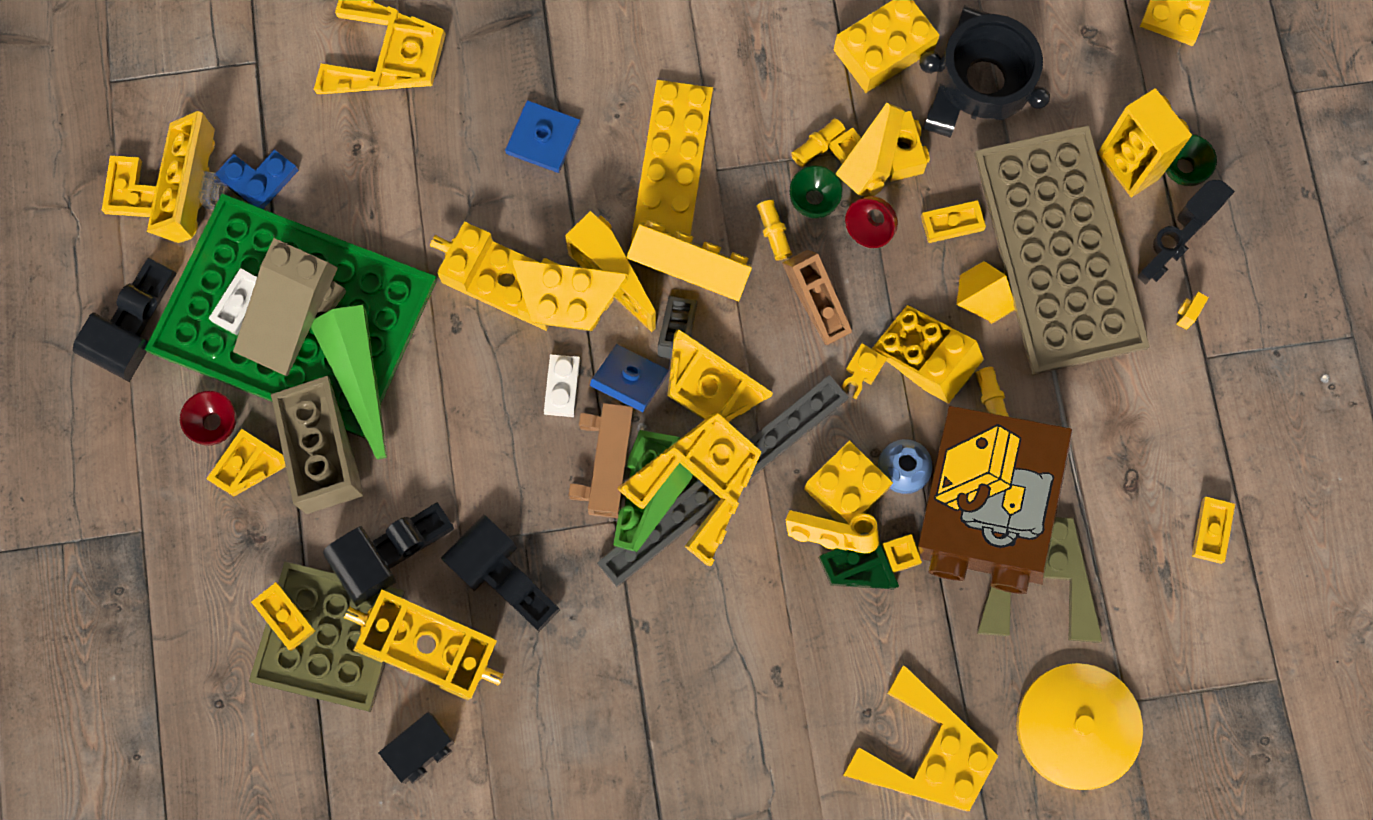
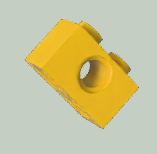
(913, 160)

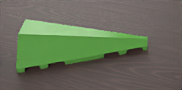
(347, 347)

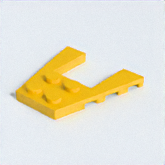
(406, 57)
(715, 456)
(953, 764)

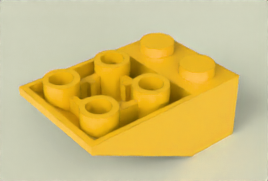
(930, 353)

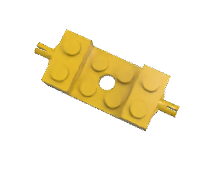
(475, 265)
(391, 635)

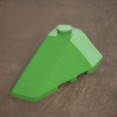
(637, 524)

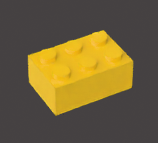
(885, 42)

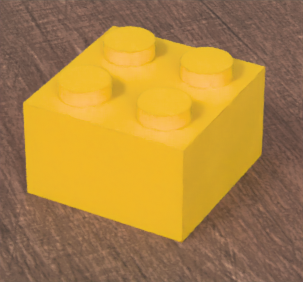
(848, 484)

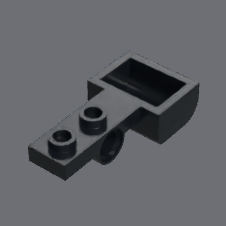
(1193, 217)
(117, 342)
(483, 557)
(366, 564)

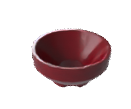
(864, 229)
(201, 406)

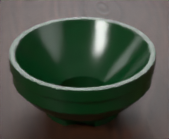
(1202, 158)
(815, 179)

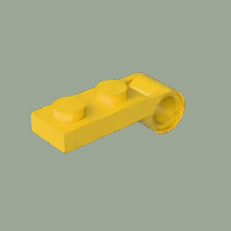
(833, 533)

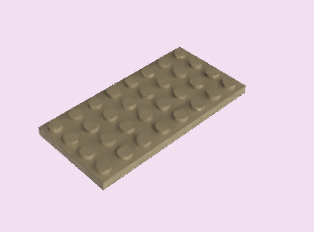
(1061, 250)

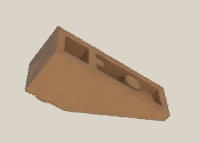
(817, 295)

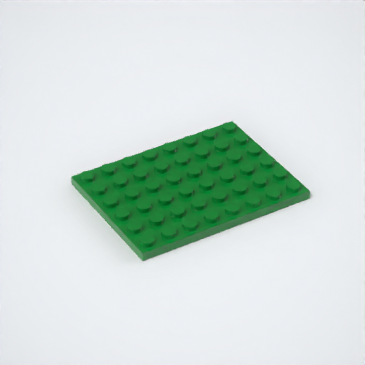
(240, 238)

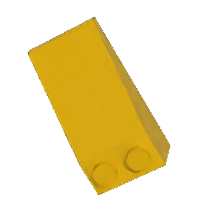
(596, 248)

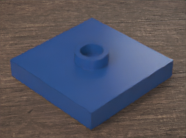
(542, 136)
(629, 378)

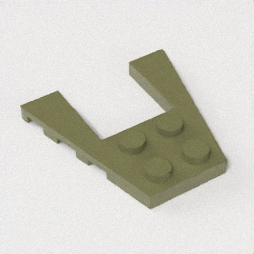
(1063, 563)

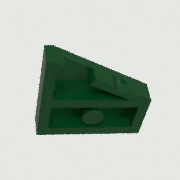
(858, 569)

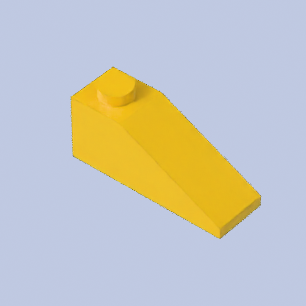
(873, 155)

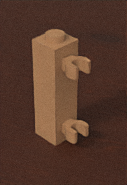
(610, 459)

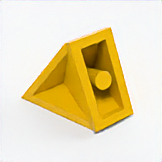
(985, 292)

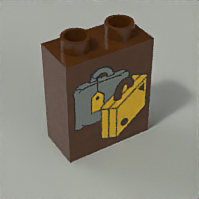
(994, 498)

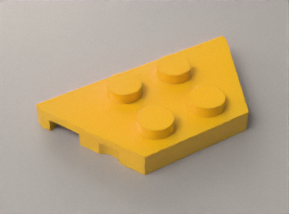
(566, 294)
(709, 383)

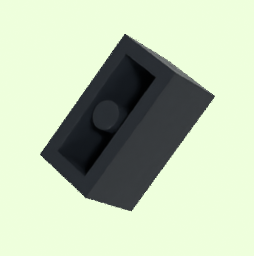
(417, 749)

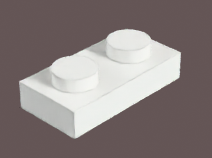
(234, 303)
(562, 385)

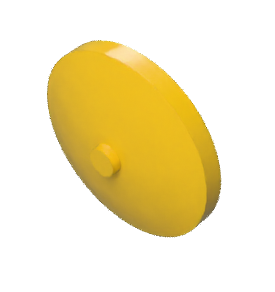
(1079, 726)

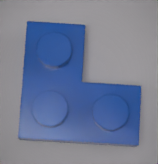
(258, 185)

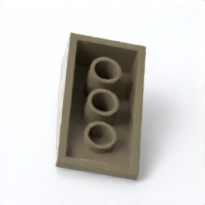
(283, 306)
(315, 446)

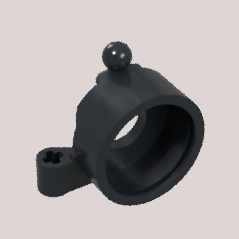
(992, 40)

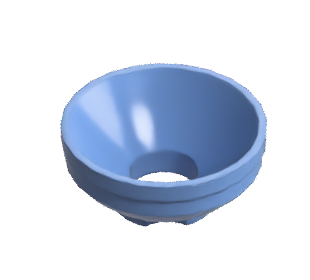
(906, 481)

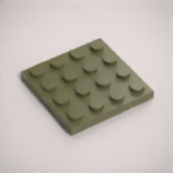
(325, 662)

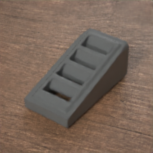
(665, 341)

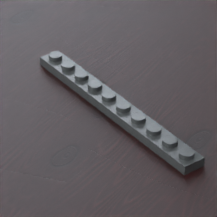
(700, 500)

